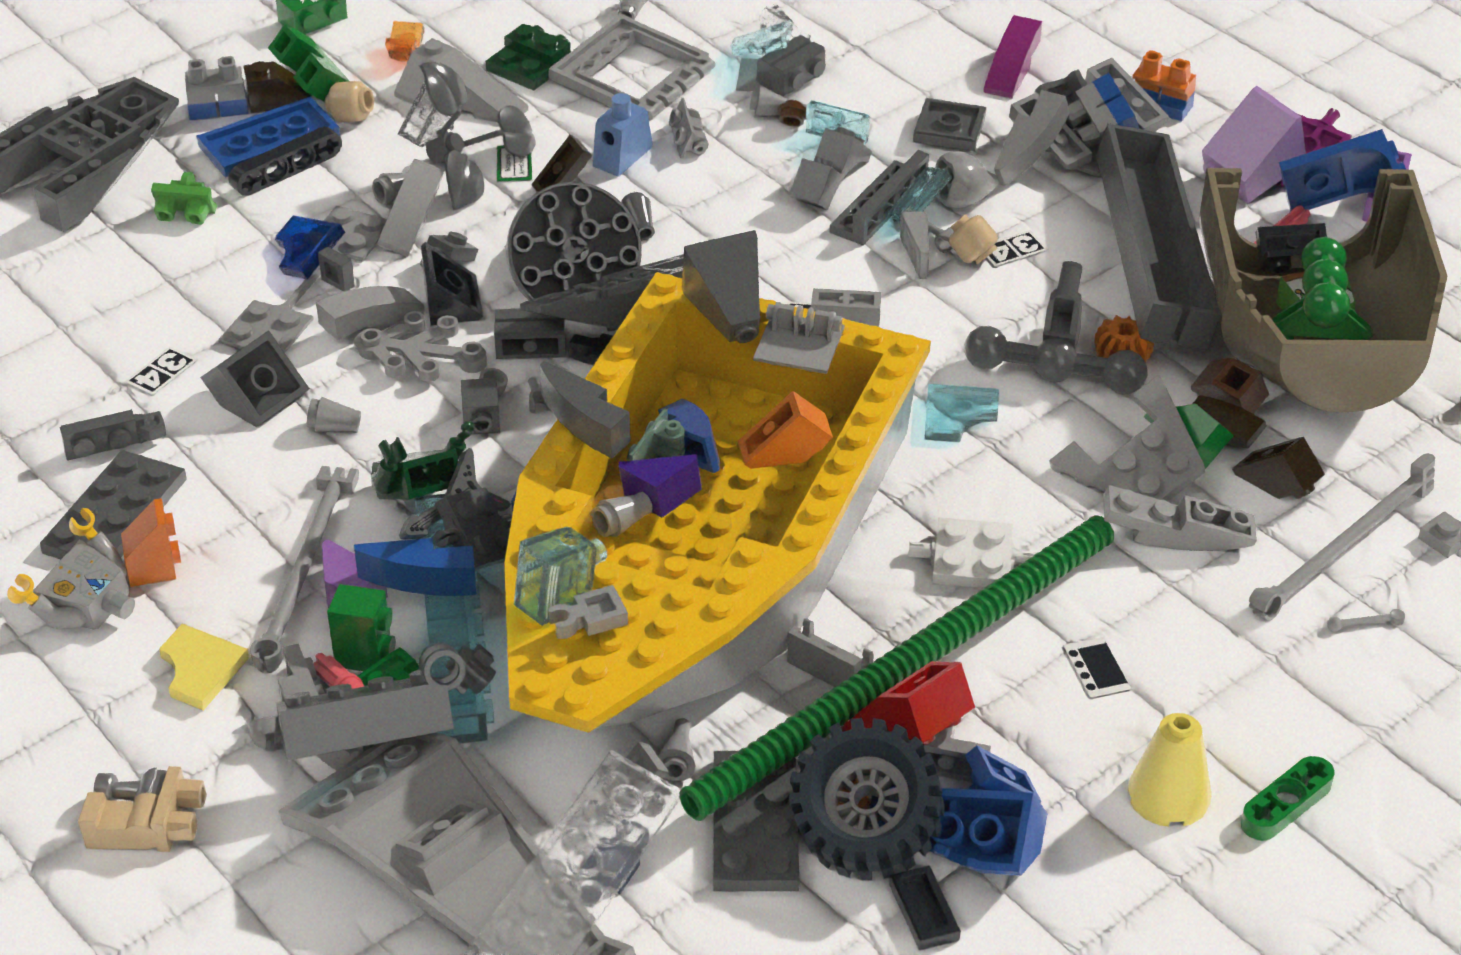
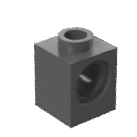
(481, 404)

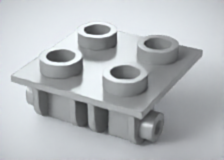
(798, 340)

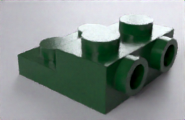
(528, 56)

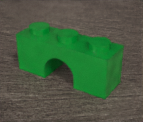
(314, 68)

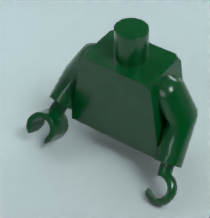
(417, 473)

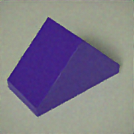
(664, 480)

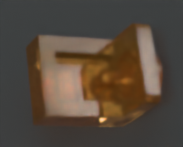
(404, 39)

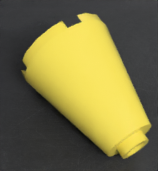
(1172, 774)

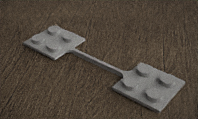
(285, 324)

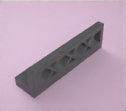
(872, 206)

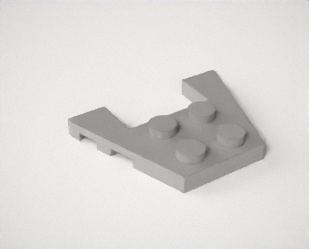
(1152, 463)

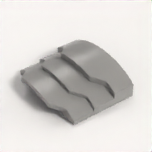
(1067, 145)

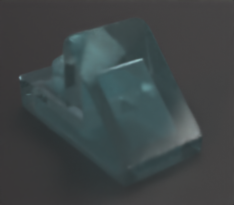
(830, 117)

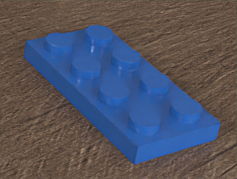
(262, 132)

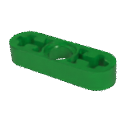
(1284, 813)

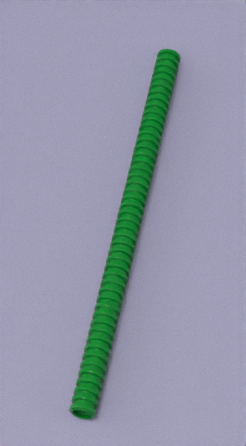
(930, 644)

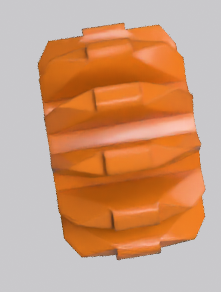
(1121, 335)

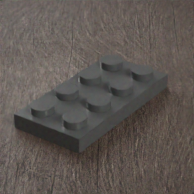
(116, 500)
(757, 836)

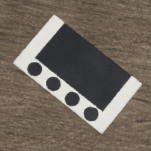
(1097, 667)

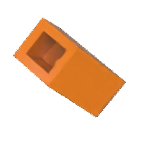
(148, 548)

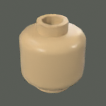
(349, 101)
(973, 239)

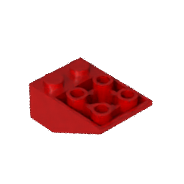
(922, 702)

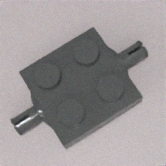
(474, 520)

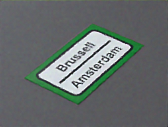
(512, 167)

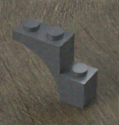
(836, 156)

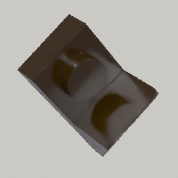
(564, 164)

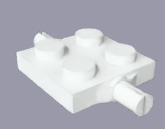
(970, 552)

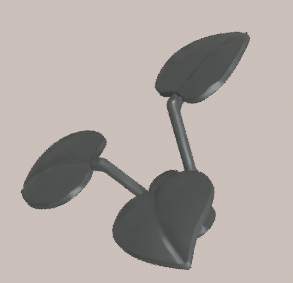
(464, 176)

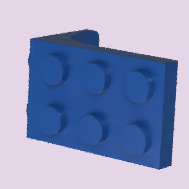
(1338, 170)

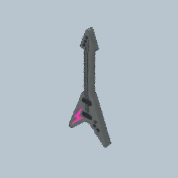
(462, 480)

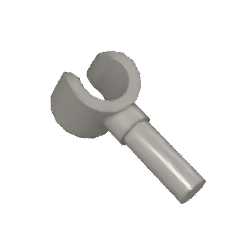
(942, 237)
(535, 395)

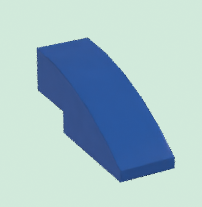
(698, 433)
(417, 567)

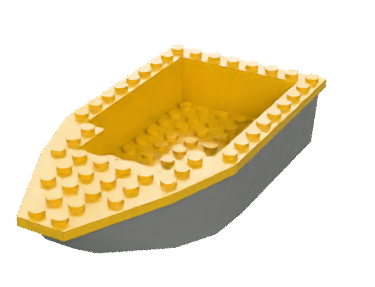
(737, 560)

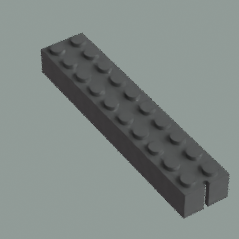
(1157, 238)

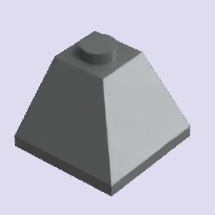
(255, 381)

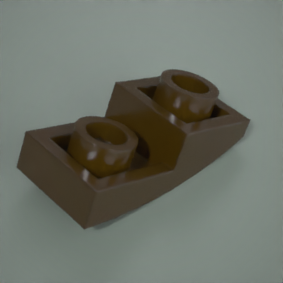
(1240, 422)

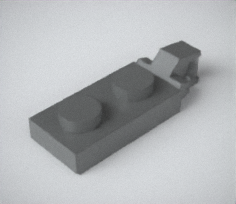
(110, 433)

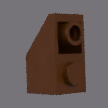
(1233, 383)

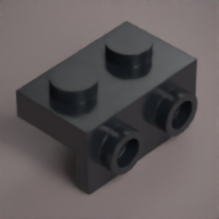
(1283, 246)

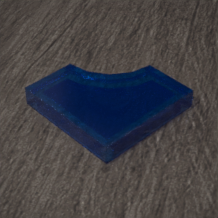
(303, 241)

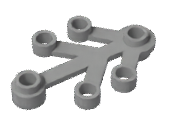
(376, 344)

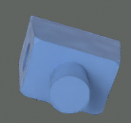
(621, 136)

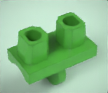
(183, 196)

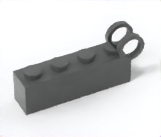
(371, 713)

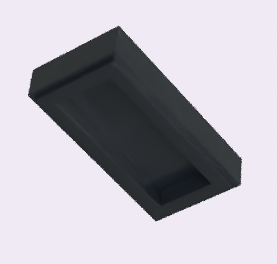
(924, 907)

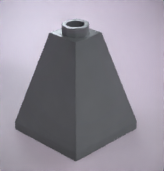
(724, 283)

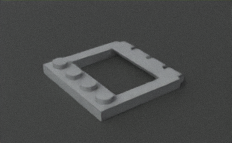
(594, 53)

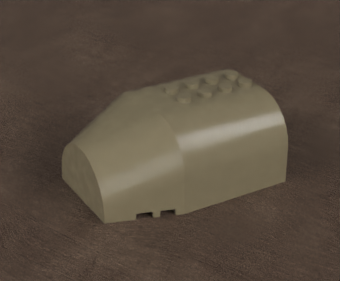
(1395, 287)

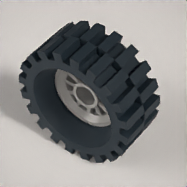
(850, 757)

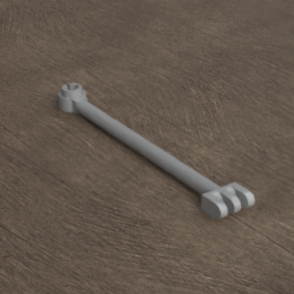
(1268, 601)
(269, 646)

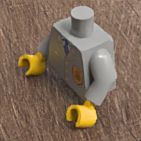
(83, 584)

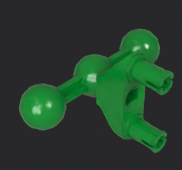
(1326, 305)

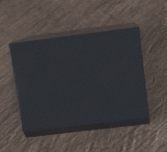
(449, 287)

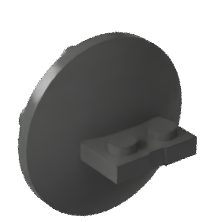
(570, 238)

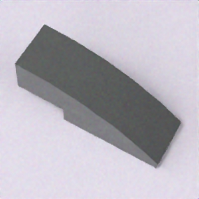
(585, 410)

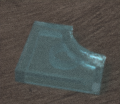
(763, 40)
(956, 409)

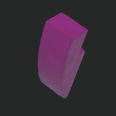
(1013, 56)

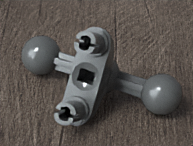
(1056, 355)

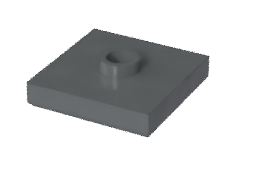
(950, 124)

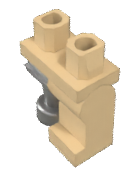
(152, 818)

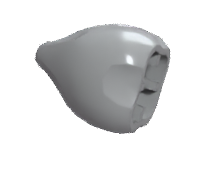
(969, 180)

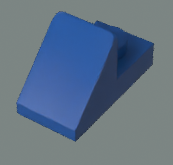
(997, 774)

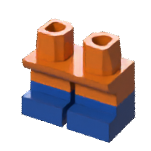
(1168, 86)

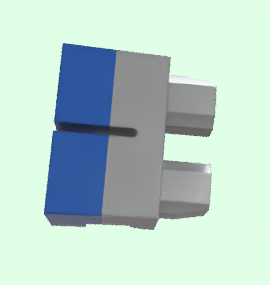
(205, 83)
(1100, 104)

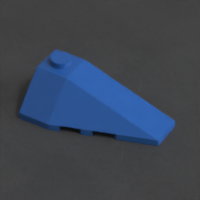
(988, 829)

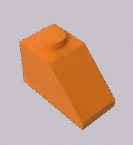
(786, 434)

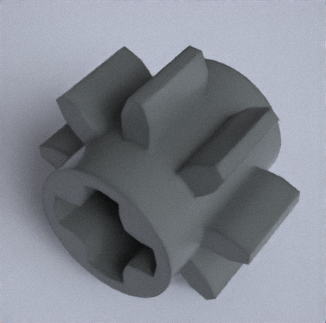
(478, 668)

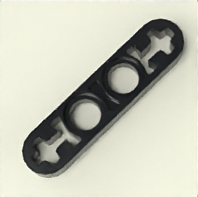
(252, 174)

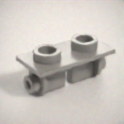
(687, 130)

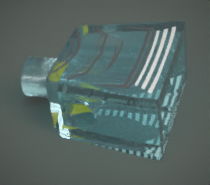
(554, 570)

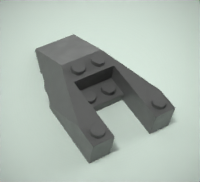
(96, 133)
(603, 301)

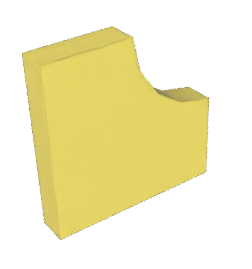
(200, 664)

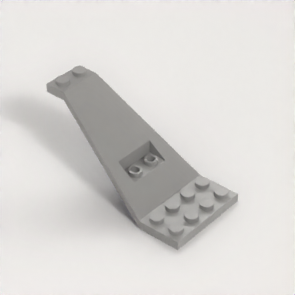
(429, 830)

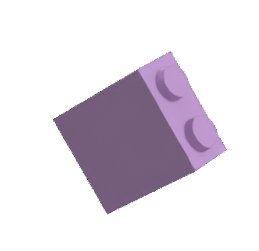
(1256, 140)

